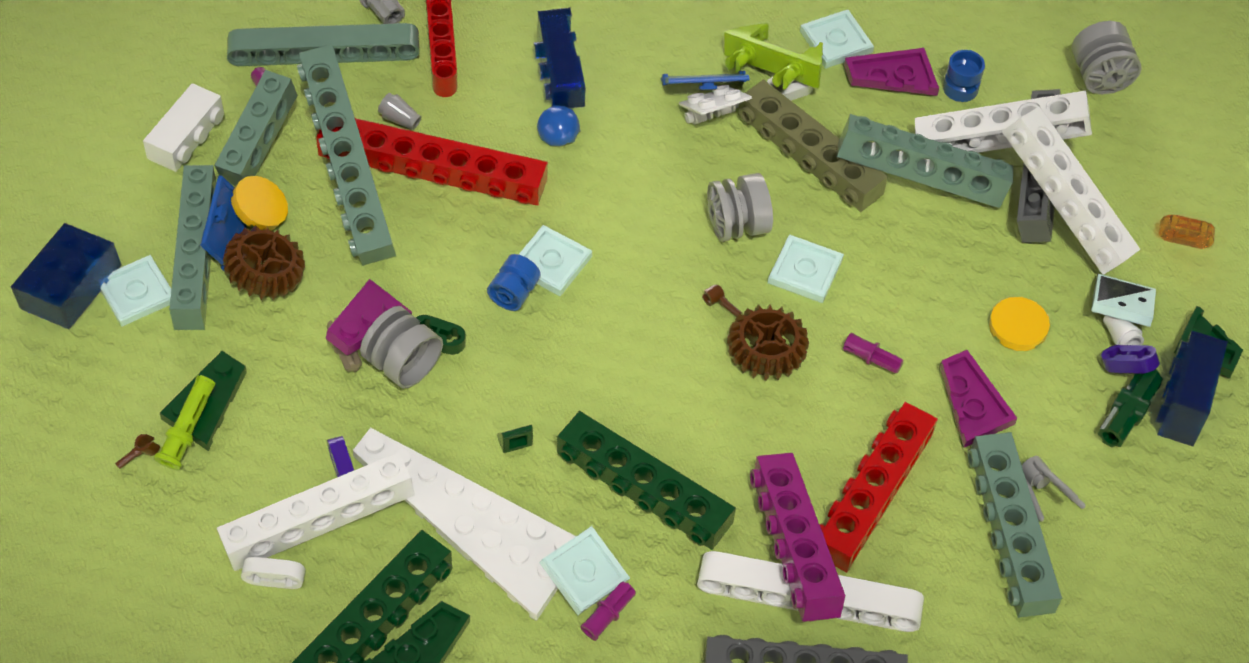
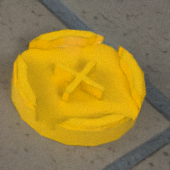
(259, 202)
(1019, 323)

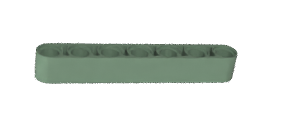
(349, 42)

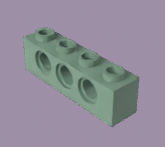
(256, 128)

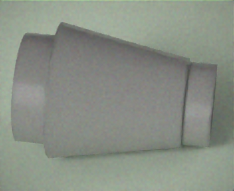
(398, 111)

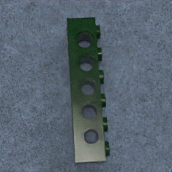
(638, 465)
(419, 554)

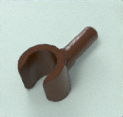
(716, 294)
(144, 445)

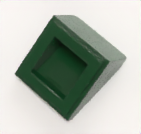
(516, 438)

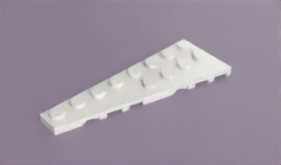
(478, 523)

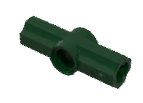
(1129, 408)

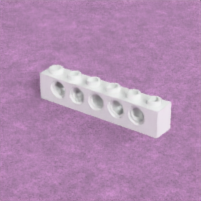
(982, 127)
(1071, 190)
(317, 510)

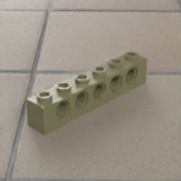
(810, 145)

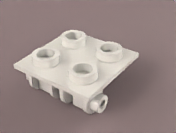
(719, 102)

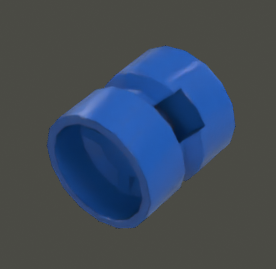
(963, 75)
(514, 282)

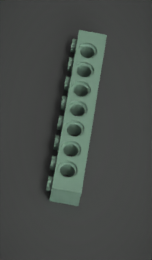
(377, 243)

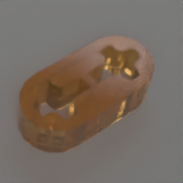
(1187, 231)

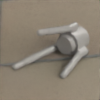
(1040, 475)

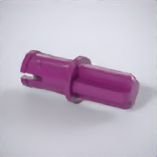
(872, 353)
(608, 610)

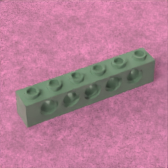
(925, 160)
(192, 261)
(1043, 593)

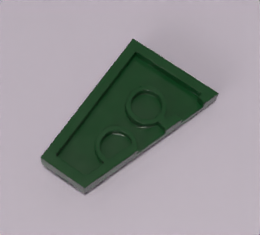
(228, 376)
(428, 639)

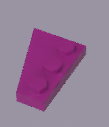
(894, 71)
(359, 315)
(974, 399)

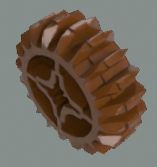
(263, 262)
(770, 350)

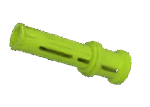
(181, 434)

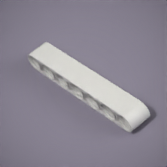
(764, 584)

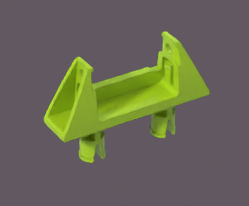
(747, 46)

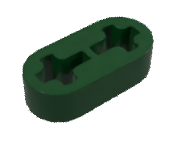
(446, 330)

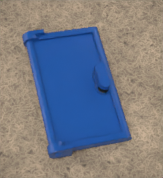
(706, 80)
(221, 221)

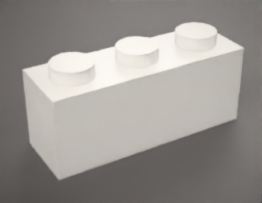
(184, 127)

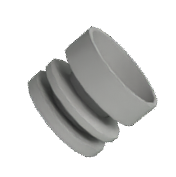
(1106, 57)
(740, 206)
(401, 347)

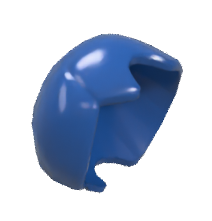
(558, 126)

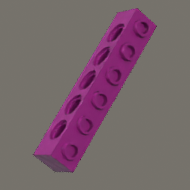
(797, 537)

